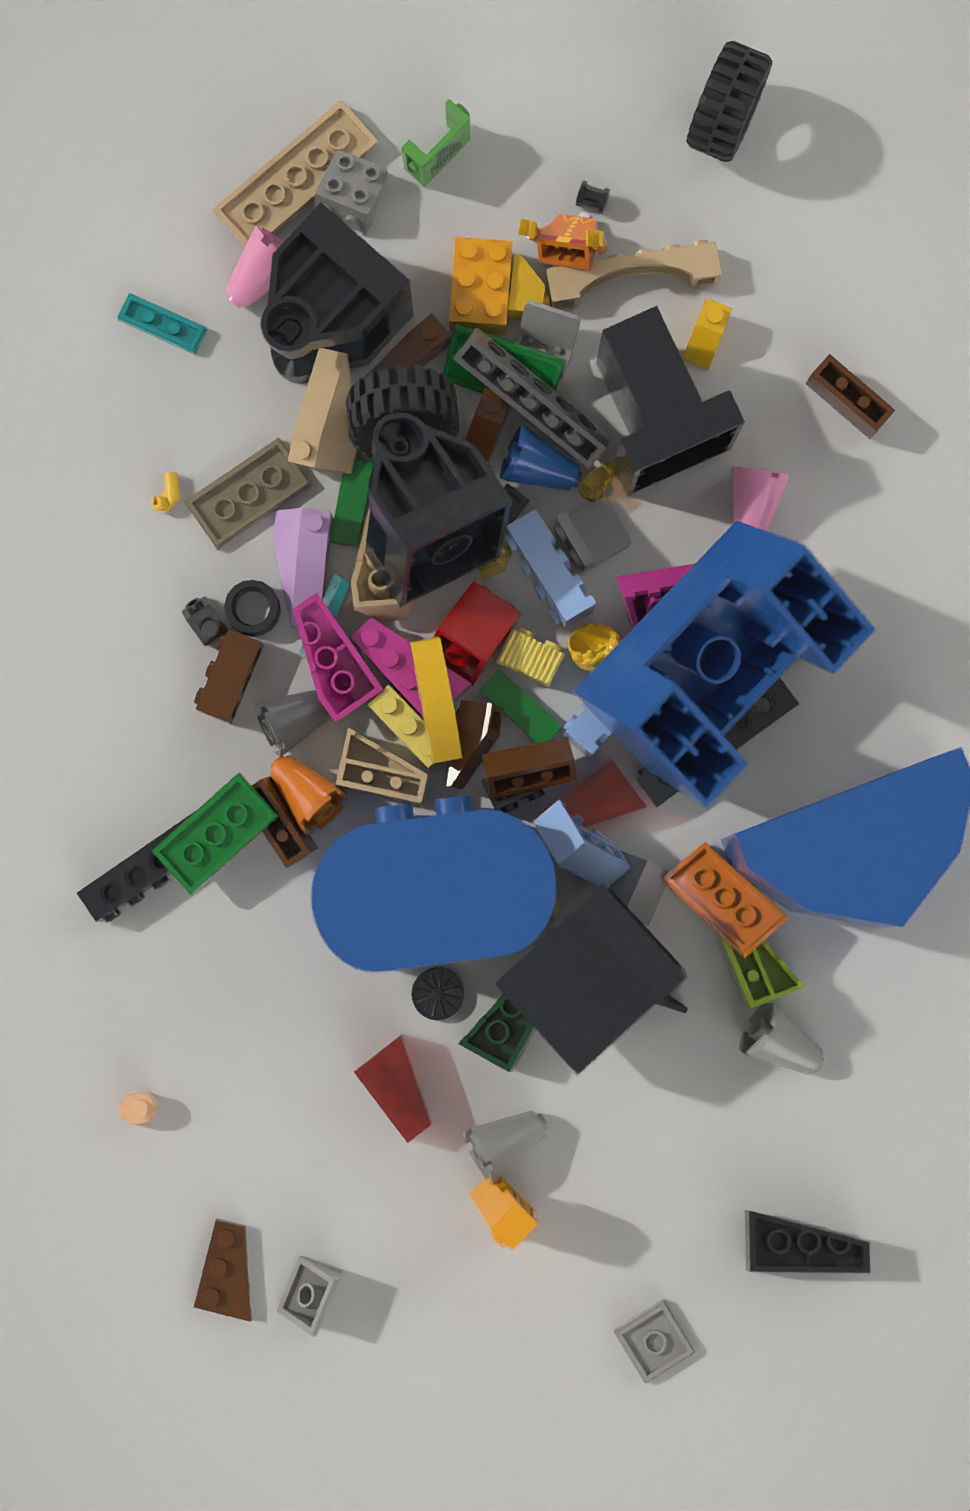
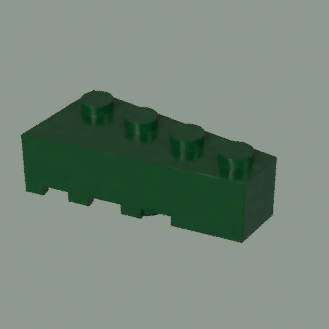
(500, 1035)

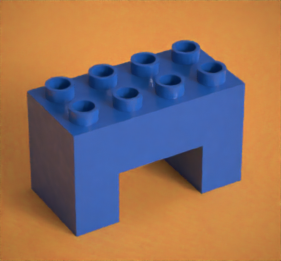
(716, 651)

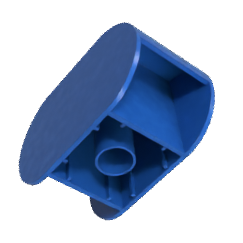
(433, 888)

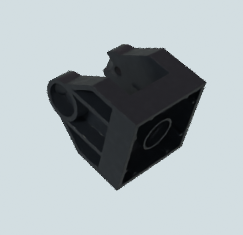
(331, 295)
(430, 508)

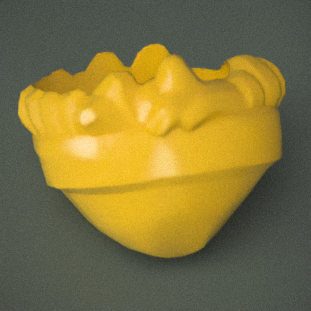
(592, 644)

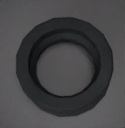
(250, 586)

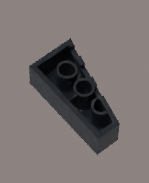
(794, 1247)

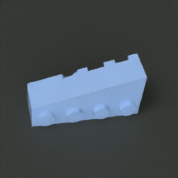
(549, 570)
(586, 732)

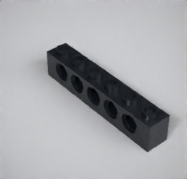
(780, 701)
(96, 896)

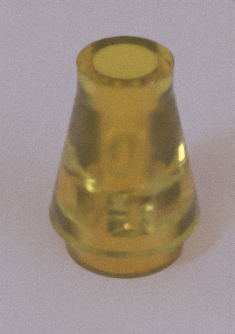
(594, 485)

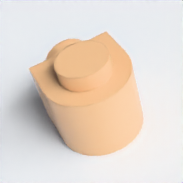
(138, 1107)

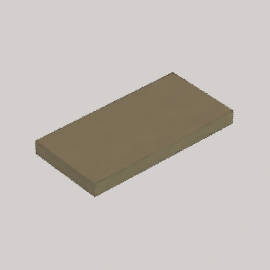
(247, 493)

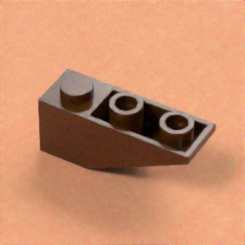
(477, 731)

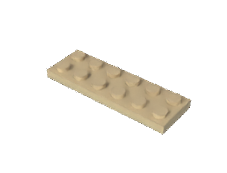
(293, 175)

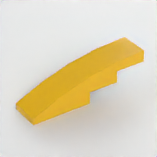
(436, 699)

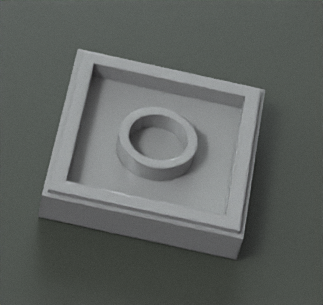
(654, 1341)

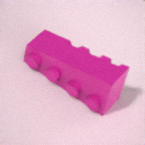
(645, 589)
(395, 662)

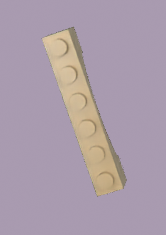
(691, 263)

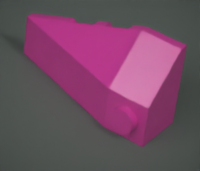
(335, 665)

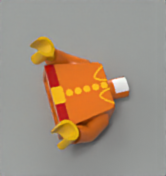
(567, 240)

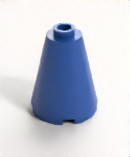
(538, 463)

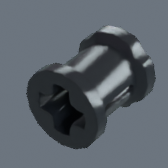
(592, 197)

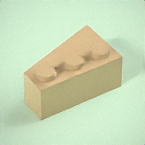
(377, 772)

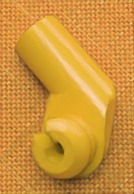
(169, 496)

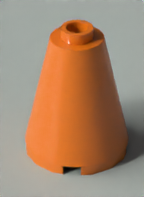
(307, 793)

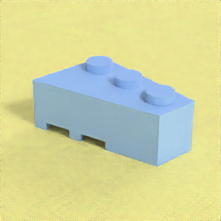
(578, 849)

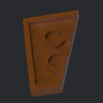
(225, 1278)

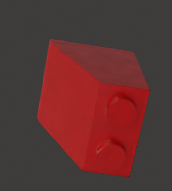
(475, 631)

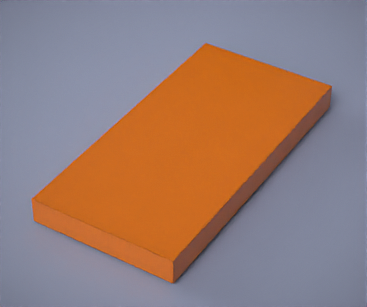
(724, 899)

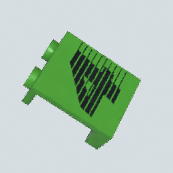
(426, 167)

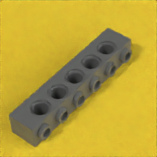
(532, 397)

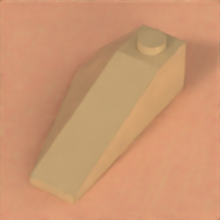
(322, 423)
(370, 592)

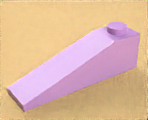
(302, 553)

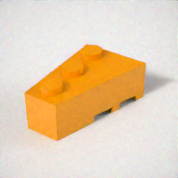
(505, 1212)

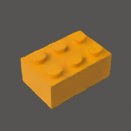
(481, 284)

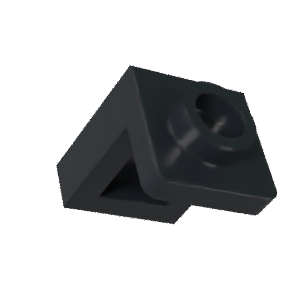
(204, 620)

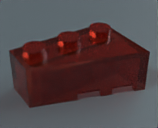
(602, 797)
(395, 1088)

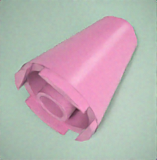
(253, 269)
(756, 495)

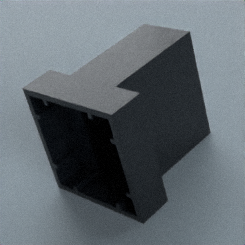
(660, 404)
(591, 978)

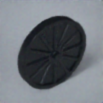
(437, 993)

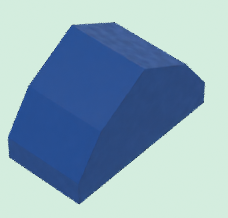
(864, 850)

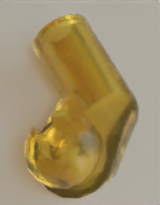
(498, 565)

